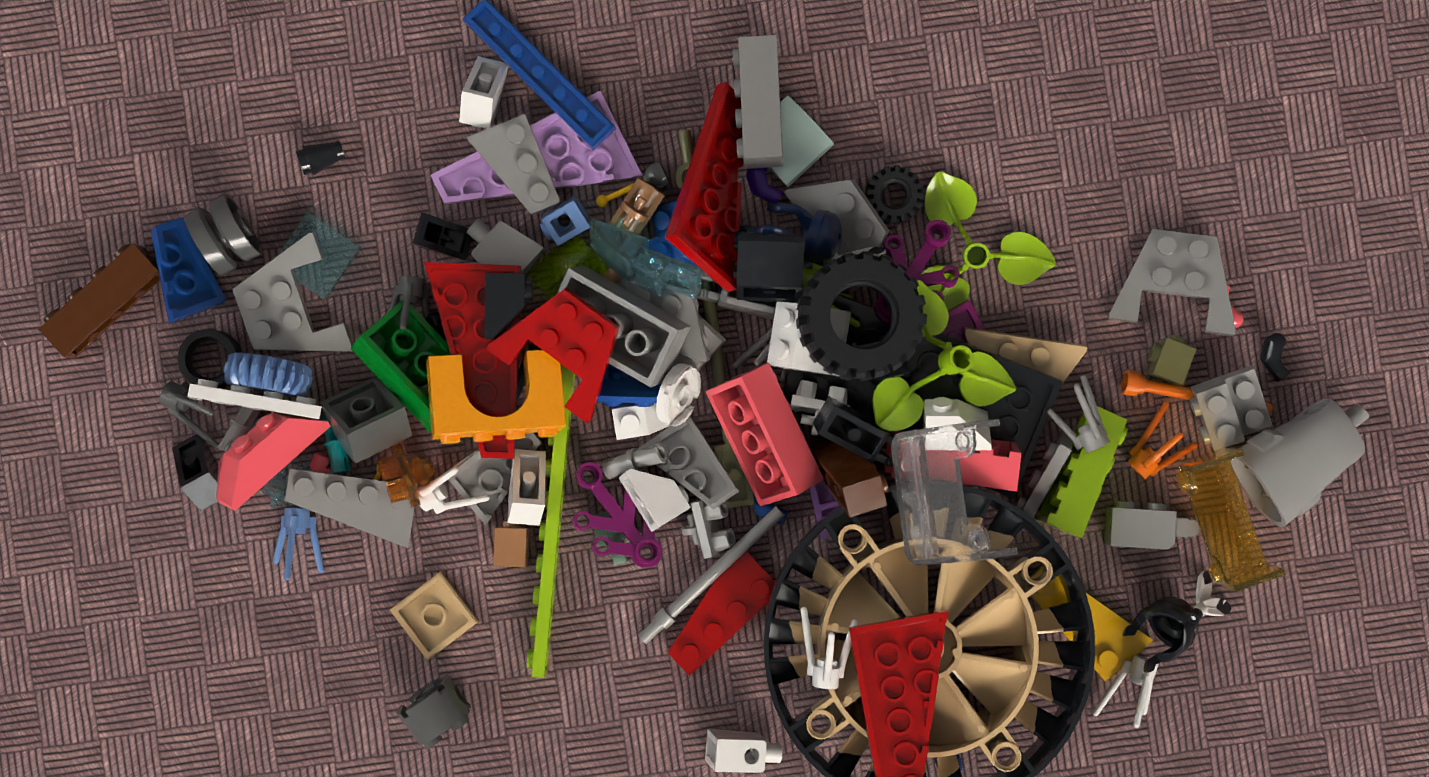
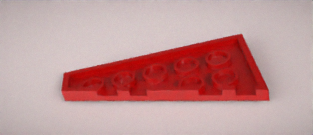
(898, 688)

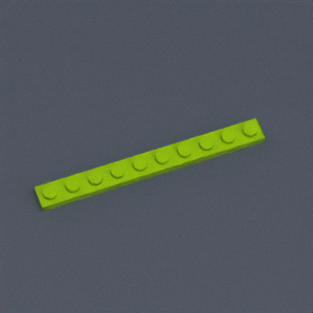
(550, 534)

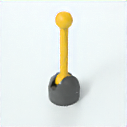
(654, 175)

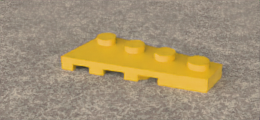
(1110, 644)

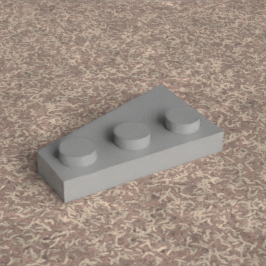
(517, 160)
(1043, 479)

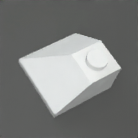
(948, 411)

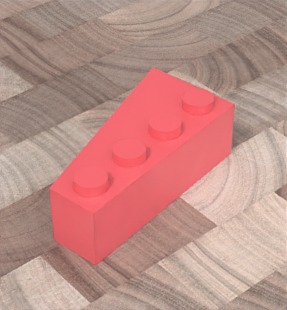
(986, 468)

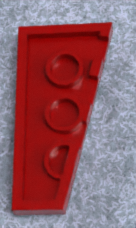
(722, 611)

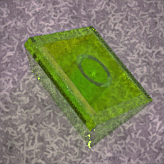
(553, 267)

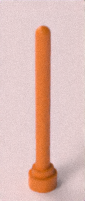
(1135, 383)

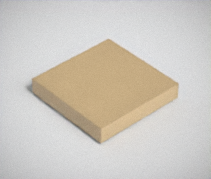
(434, 615)

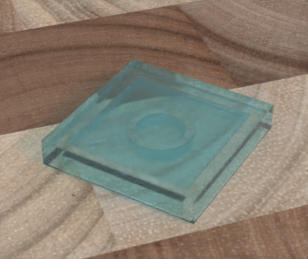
(337, 251)

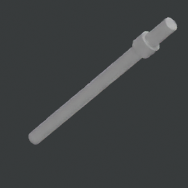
(666, 616)

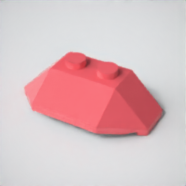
(263, 454)

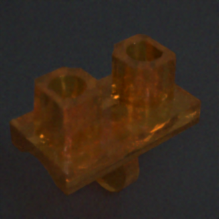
(398, 466)

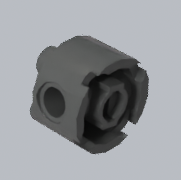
(434, 711)

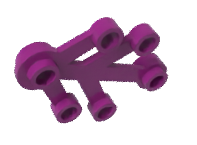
(929, 279)
(621, 521)

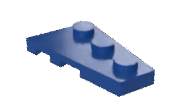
(183, 272)

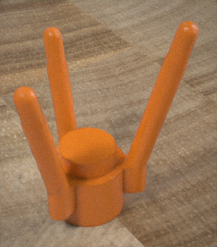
(1147, 461)

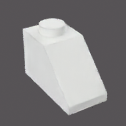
(483, 93)
(635, 421)
(527, 487)
(655, 497)

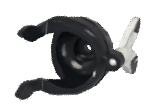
(1177, 621)

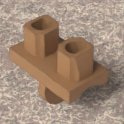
(637, 207)

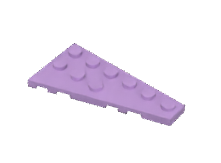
(564, 153)

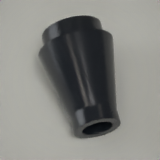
(319, 156)

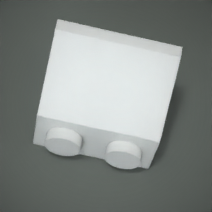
(785, 345)

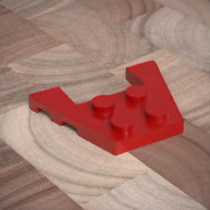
(573, 336)

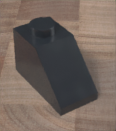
(504, 300)
(197, 471)

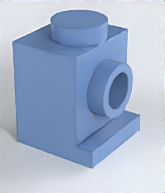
(561, 232)

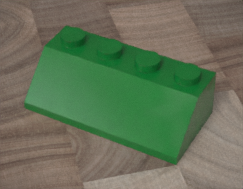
(401, 357)

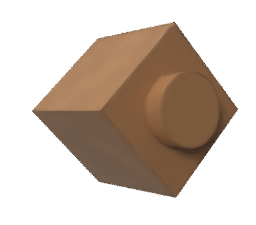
(511, 545)

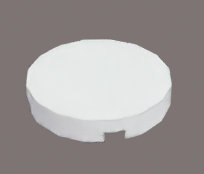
(677, 393)

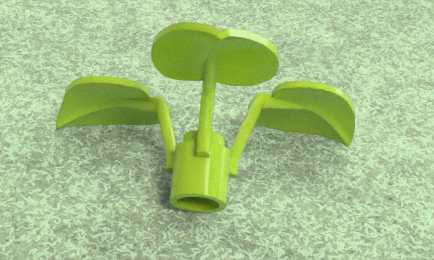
(1021, 255)
(982, 380)

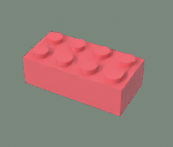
(764, 435)

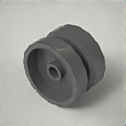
(223, 234)

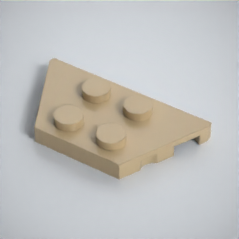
(1044, 355)

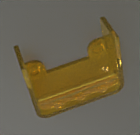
(1225, 521)

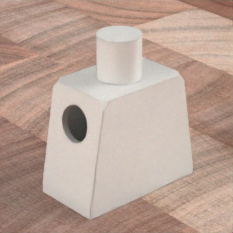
(727, 751)

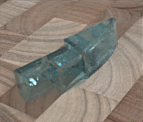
(650, 270)

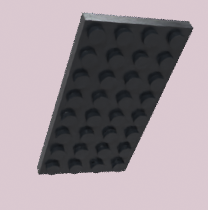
(1019, 413)

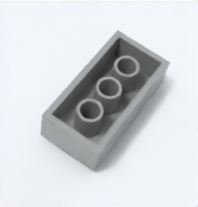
(646, 334)

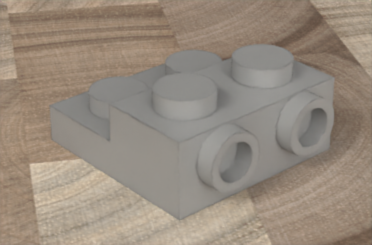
(1229, 408)

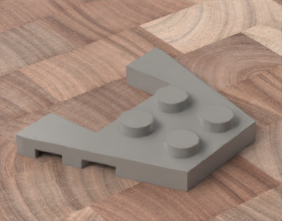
(1180, 267)
(276, 308)

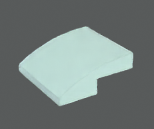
(801, 142)

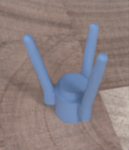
(295, 522)

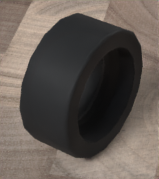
(189, 345)

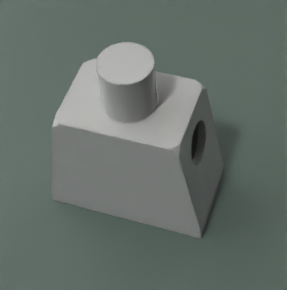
(504, 246)

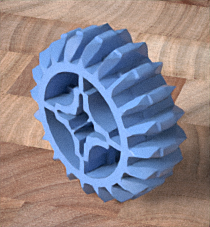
(268, 374)

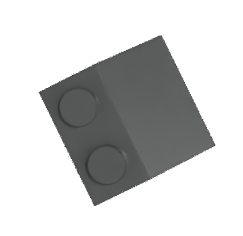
(366, 419)

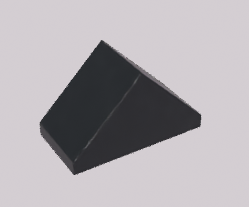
(442, 237)

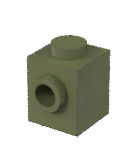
(1171, 359)

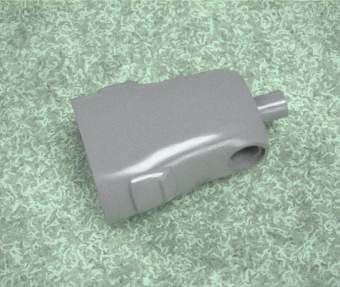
(1296, 461)

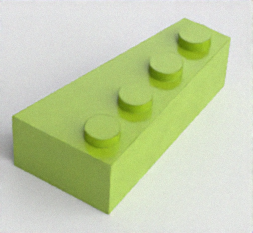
(1081, 478)

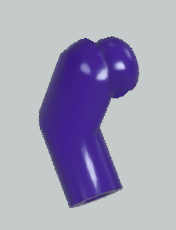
(759, 186)

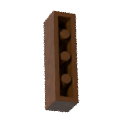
(101, 301)
(849, 478)

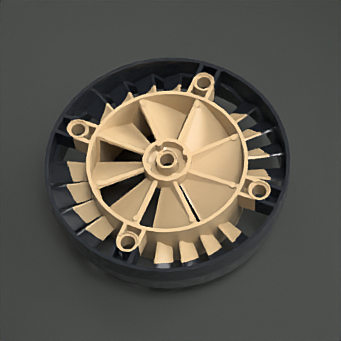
(1004, 621)

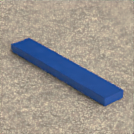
(539, 74)

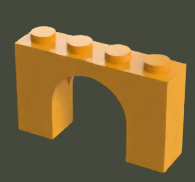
(456, 418)

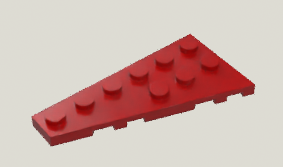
(710, 195)
(487, 379)

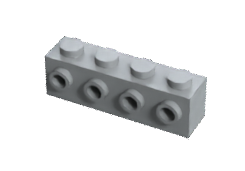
(759, 102)

